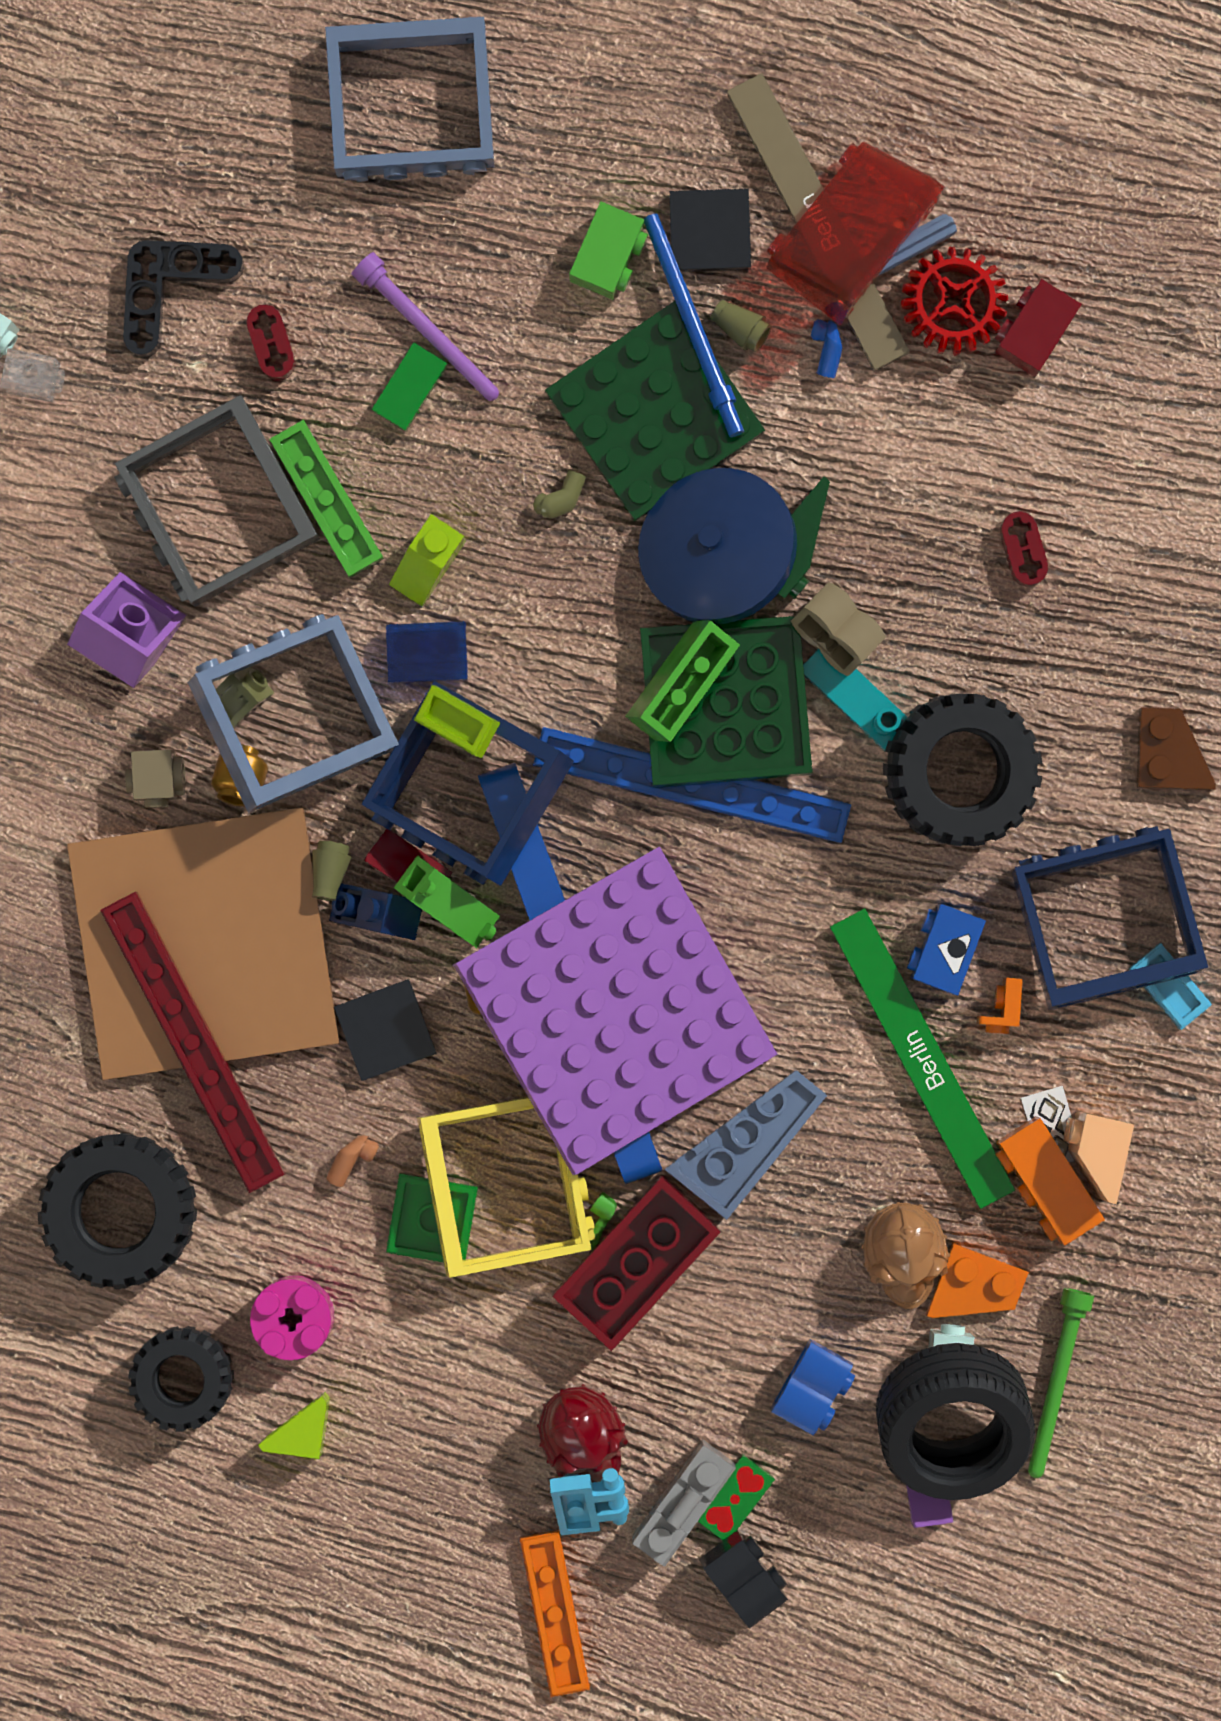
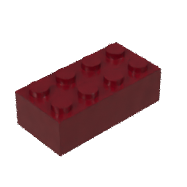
(636, 1263)

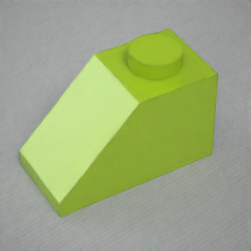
(427, 560)

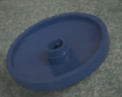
(717, 545)

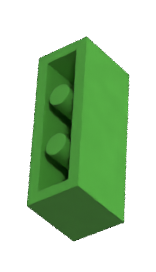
(682, 680)

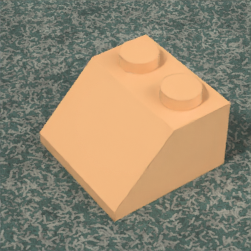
(1100, 1151)

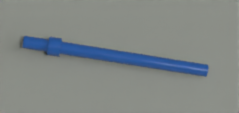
(721, 394)

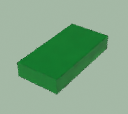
(409, 387)

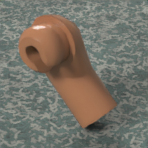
(348, 1155)

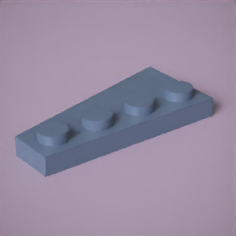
(742, 1149)

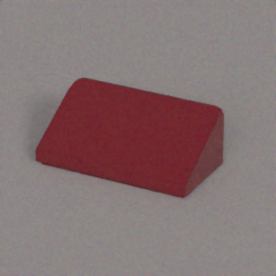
(394, 856)

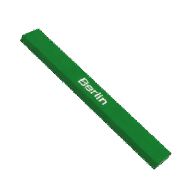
(922, 1058)

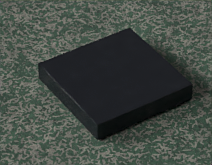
(710, 229)
(385, 1029)

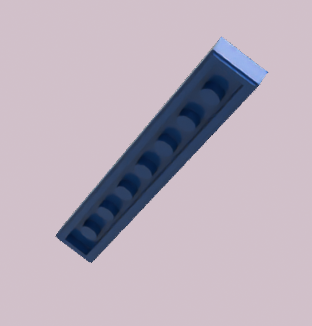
(741, 799)

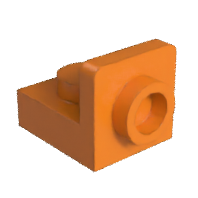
(1009, 1001)

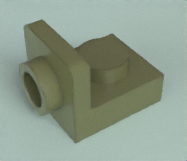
(243, 693)

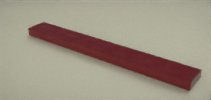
(192, 1042)

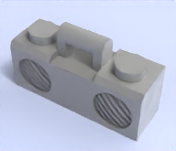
(683, 1503)

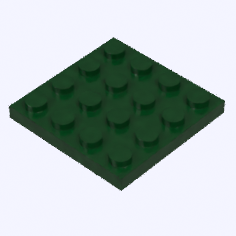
(648, 412)
(749, 718)

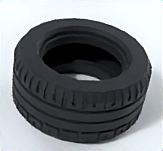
(960, 1466)

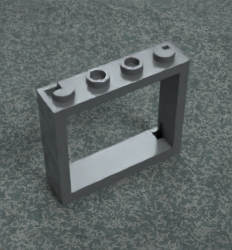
(149, 519)

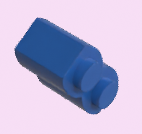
(813, 1387)

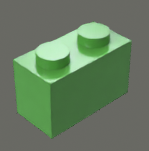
(608, 250)

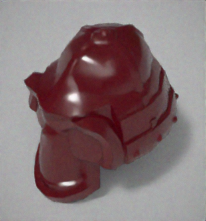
(581, 1433)

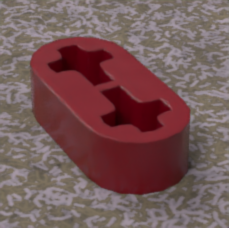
(280, 339)
(1014, 551)

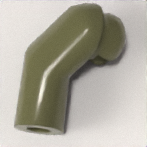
(563, 500)

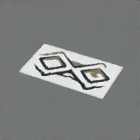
(1053, 1111)

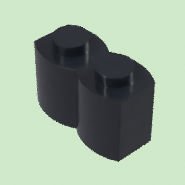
(744, 1579)

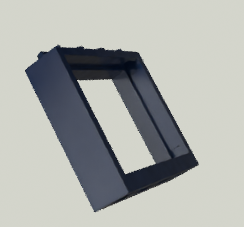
(405, 760)
(1107, 850)

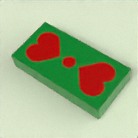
(736, 1498)

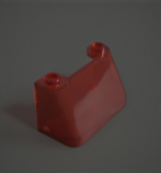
(853, 229)

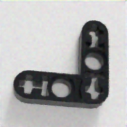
(164, 270)

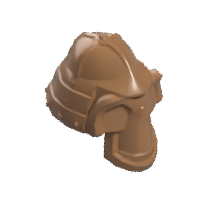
(905, 1252)

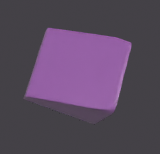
(928, 1510)

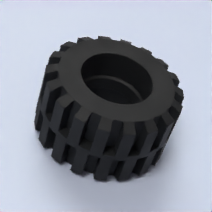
(154, 1400)

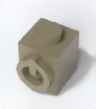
(156, 777)

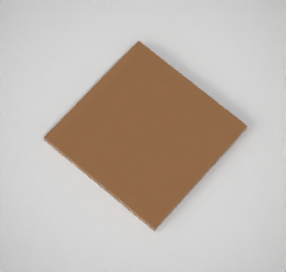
(236, 923)

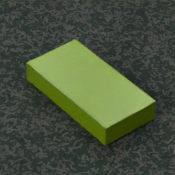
(457, 721)

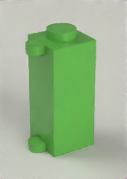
(447, 902)

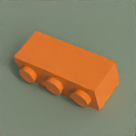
(1048, 1182)

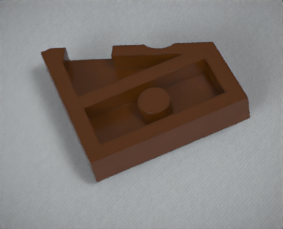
(1169, 752)

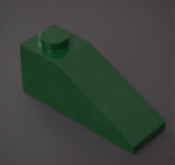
(807, 523)

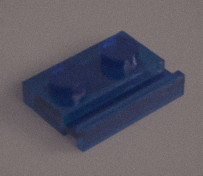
(427, 652)

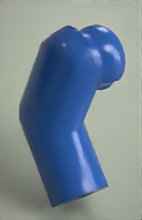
(831, 348)

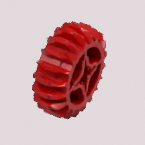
(980, 279)

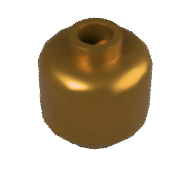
(223, 782)

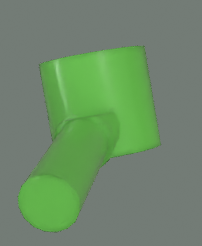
(604, 1208)

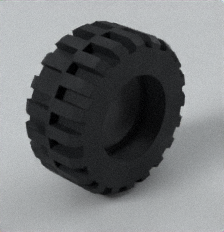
(1014, 781)
(67, 1232)

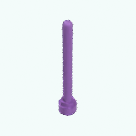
(372, 272)

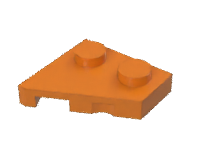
(975, 1285)

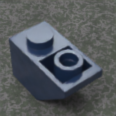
(376, 911)

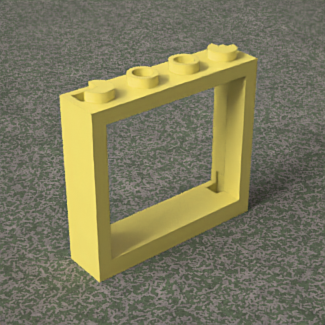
(574, 1190)

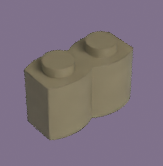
(838, 629)

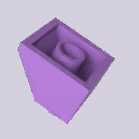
(125, 629)

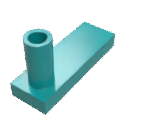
(856, 699)

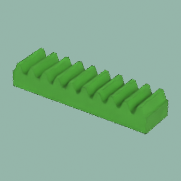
(326, 498)

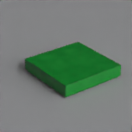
(414, 1223)

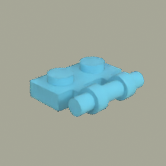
(585, 1504)

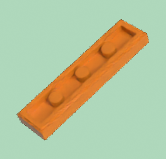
(554, 1613)

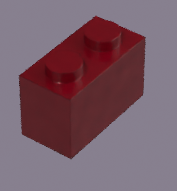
(1037, 328)

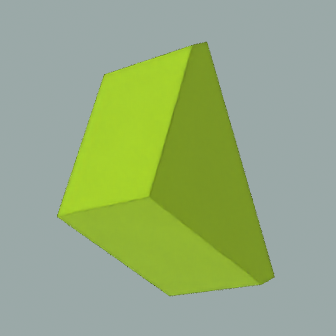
(302, 1433)

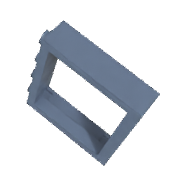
(407, 35)
(225, 737)

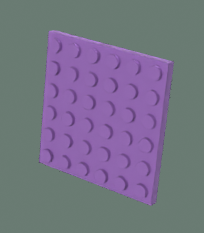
(615, 1010)

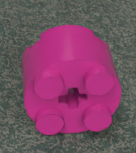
(278, 1336)

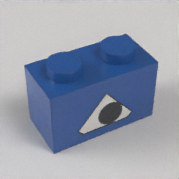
(946, 948)

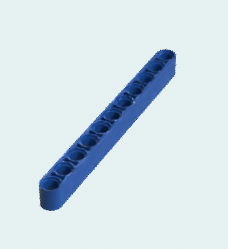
(539, 893)

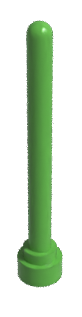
(1075, 1307)

